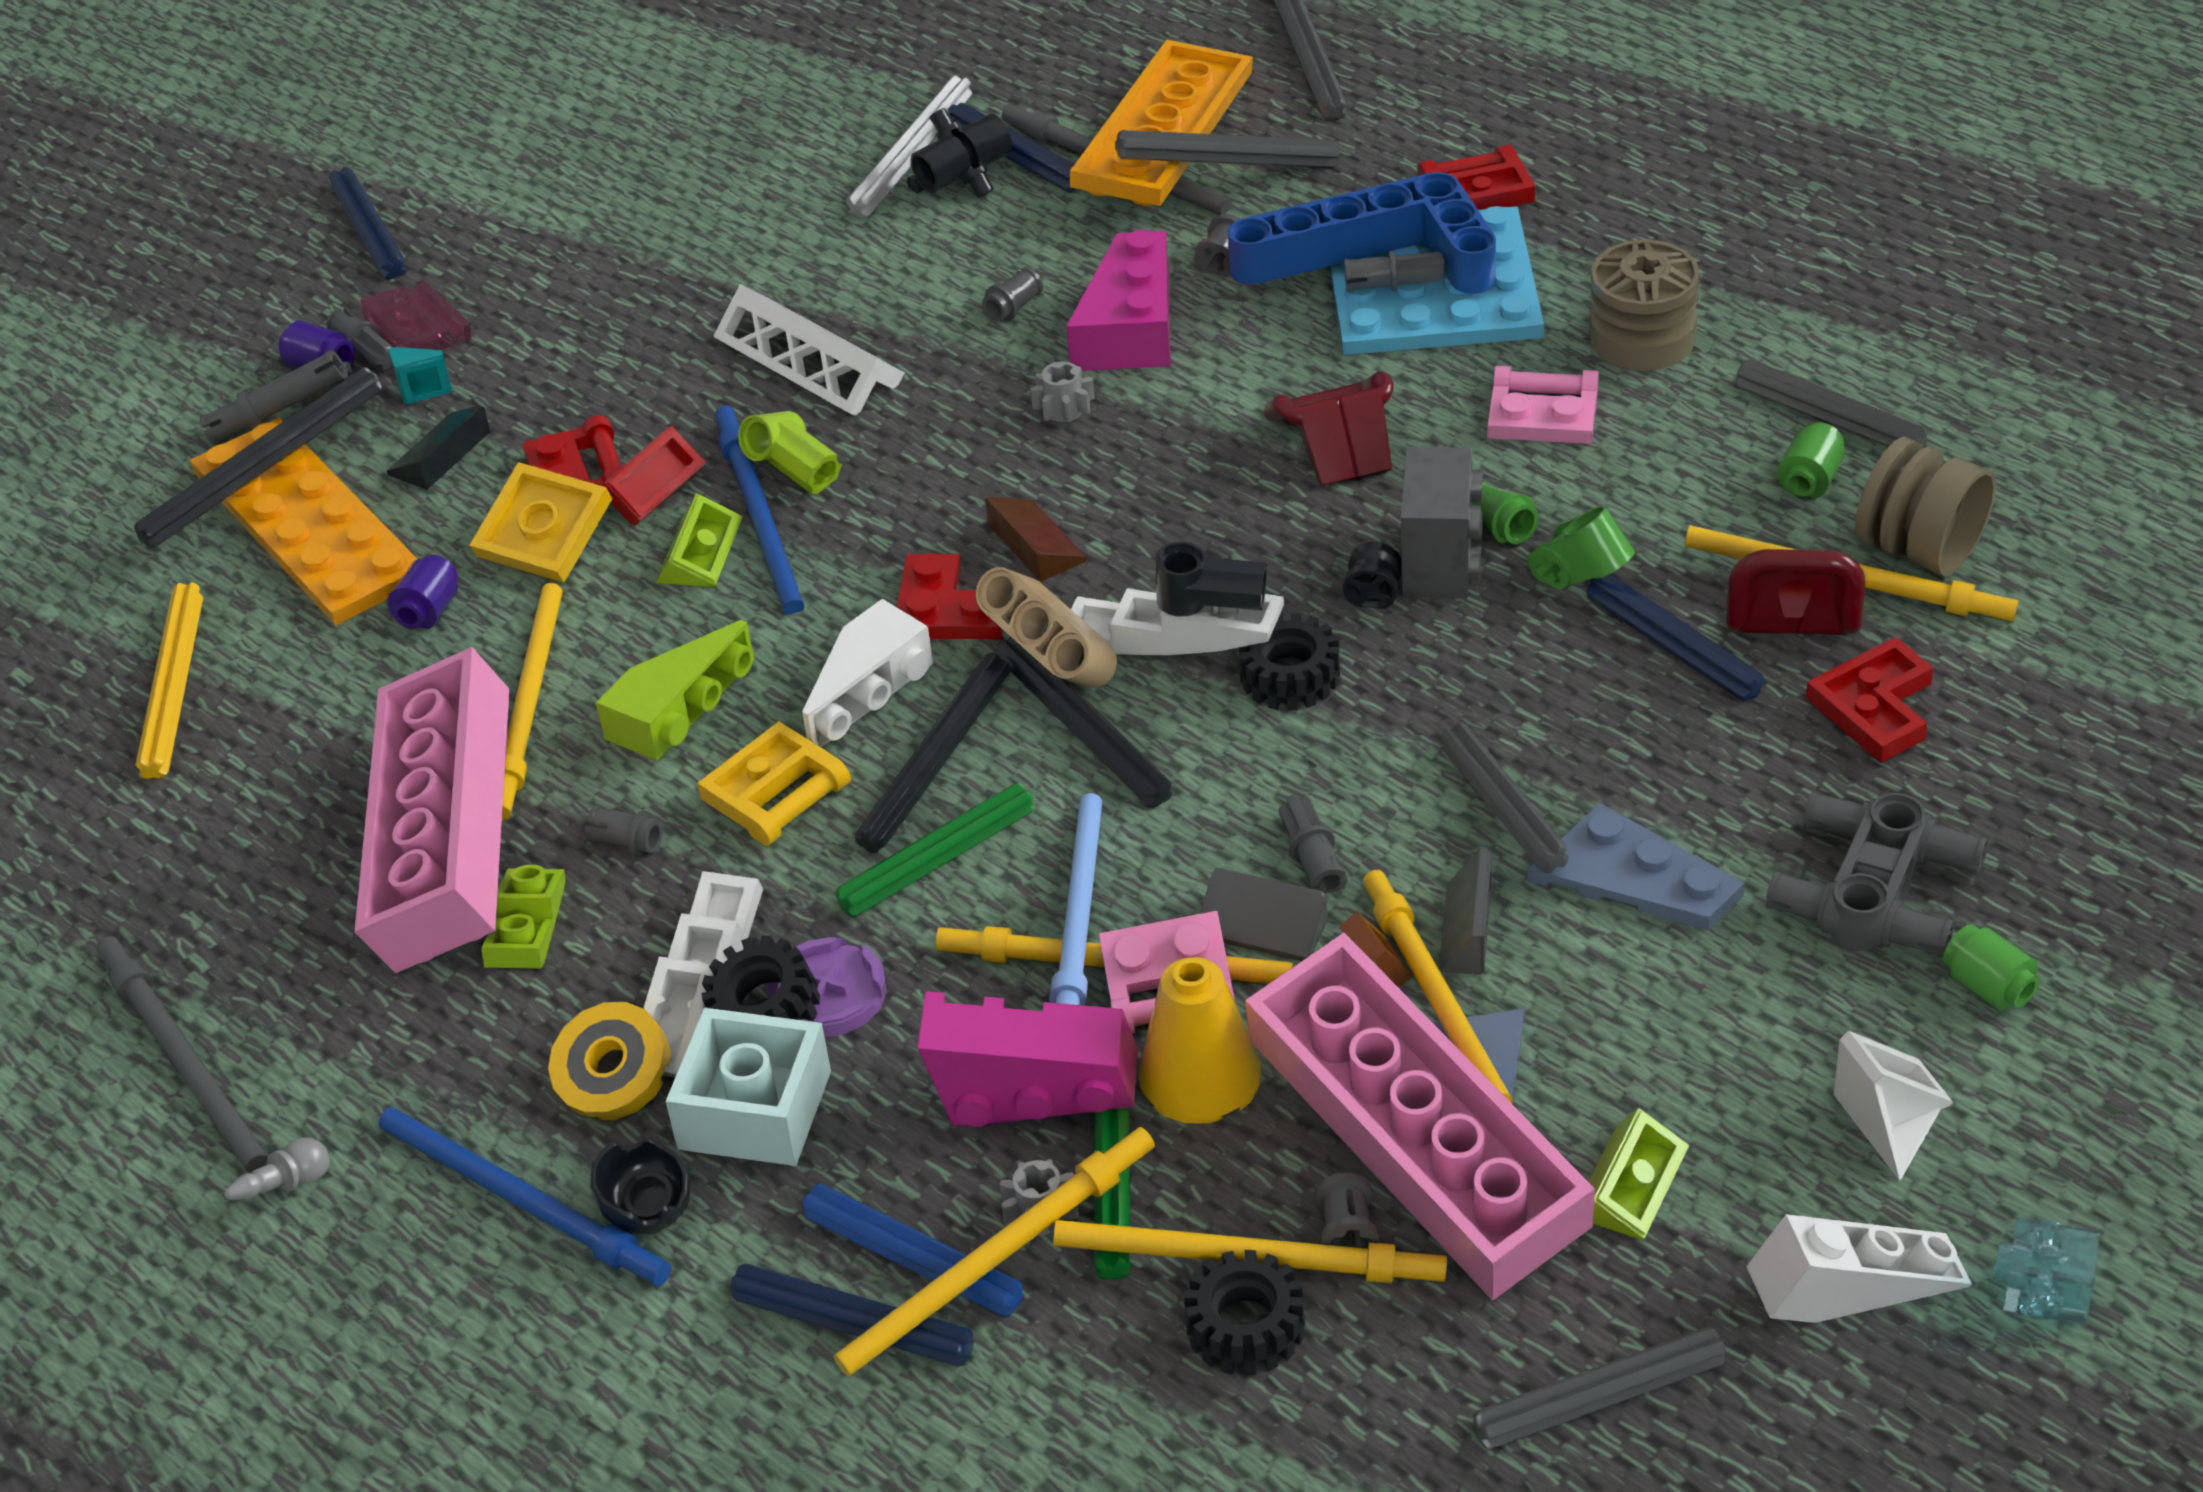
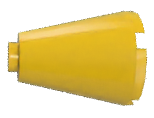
(1197, 1047)

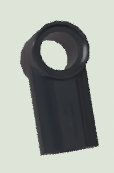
(1191, 580)

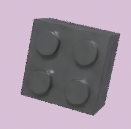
(1440, 522)

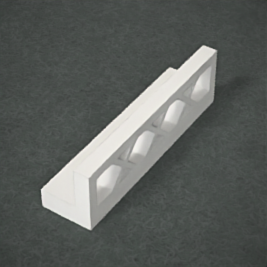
(815, 339)

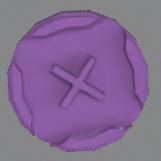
(848, 983)

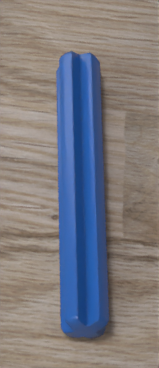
(906, 1246)

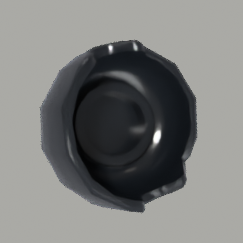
(640, 1186)

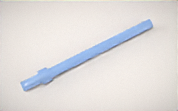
(1070, 983)

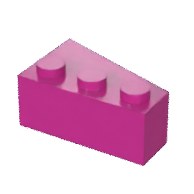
(1125, 307)
(1026, 1063)

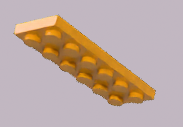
(1179, 92)
(314, 528)

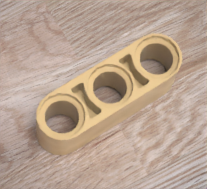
(1066, 632)

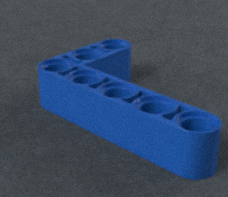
(1365, 224)

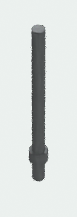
(1046, 128)
(135, 984)

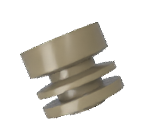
(1643, 304)
(1925, 506)

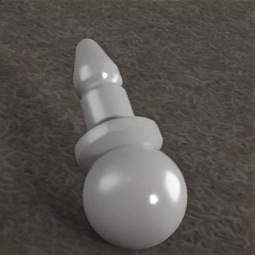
(298, 1163)

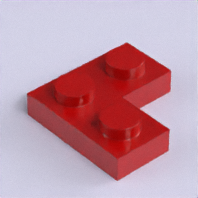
(932, 597)
(1867, 696)

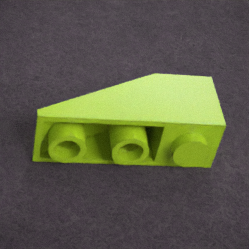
(667, 694)

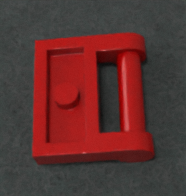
(1489, 178)
(561, 450)

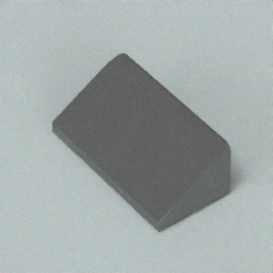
(1266, 913)
(1467, 916)

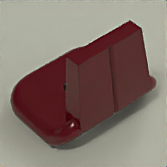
(1341, 427)
(1796, 593)

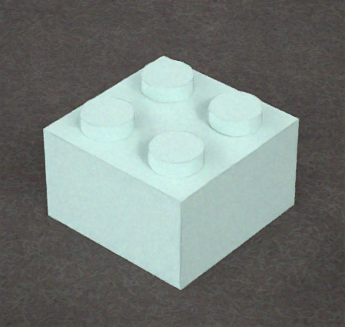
(749, 1086)

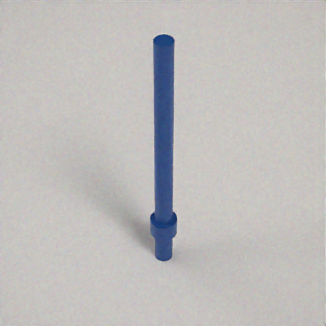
(758, 511)
(608, 1244)

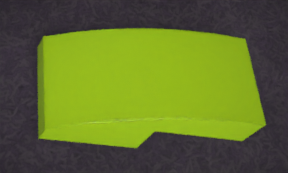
(524, 917)

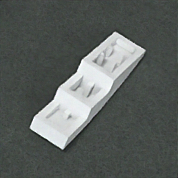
(1142, 628)
(718, 919)

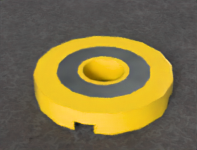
(588, 1039)

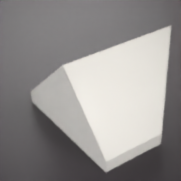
(1887, 1097)

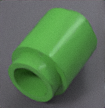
(1811, 460)
(1991, 967)

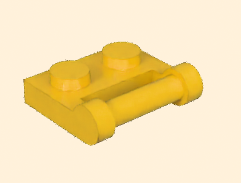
(762, 772)

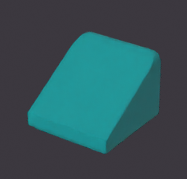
(419, 373)

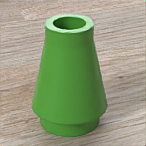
(1508, 514)

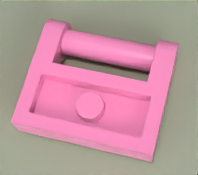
(1543, 416)
(1141, 953)

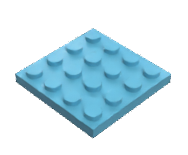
(1437, 312)

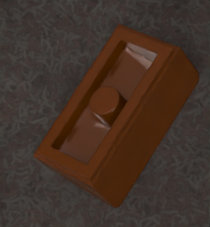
(1032, 536)

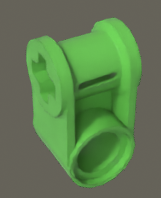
(1581, 550)

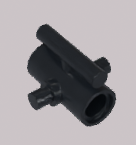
(959, 154)

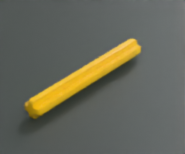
(169, 681)

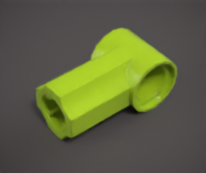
(788, 447)

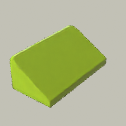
(700, 544)
(1635, 1174)

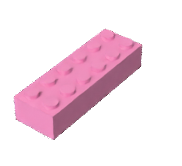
(434, 812)
(1420, 1115)

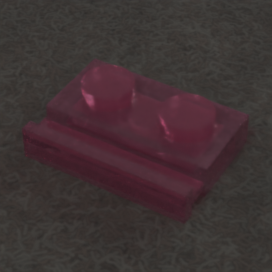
(415, 318)

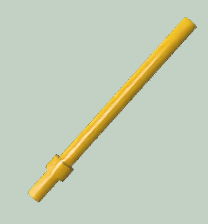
(1957, 598)
(528, 693)
(1397, 920)
(999, 944)
(1092, 1177)
(1377, 1262)

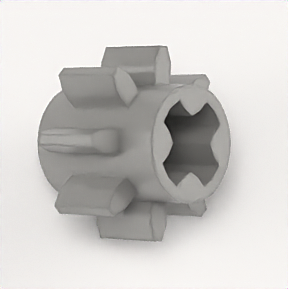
(1062, 392)
(1029, 1186)

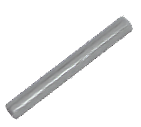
(897, 159)

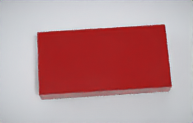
(653, 475)

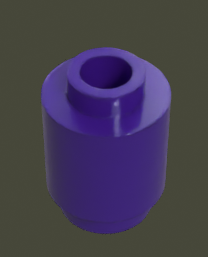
(308, 341)
(423, 592)

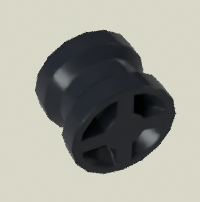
(1372, 575)

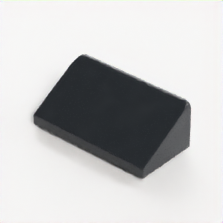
(442, 447)

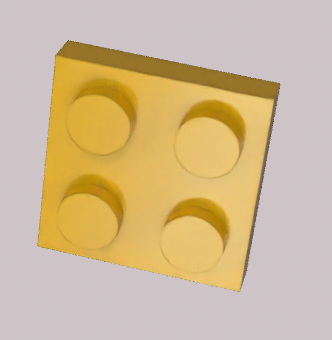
(541, 522)

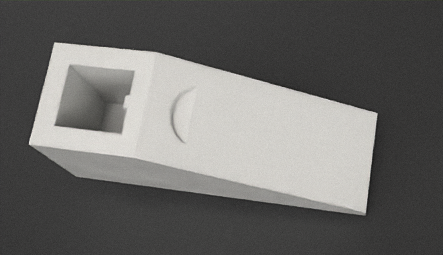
(866, 666)
(1842, 1268)

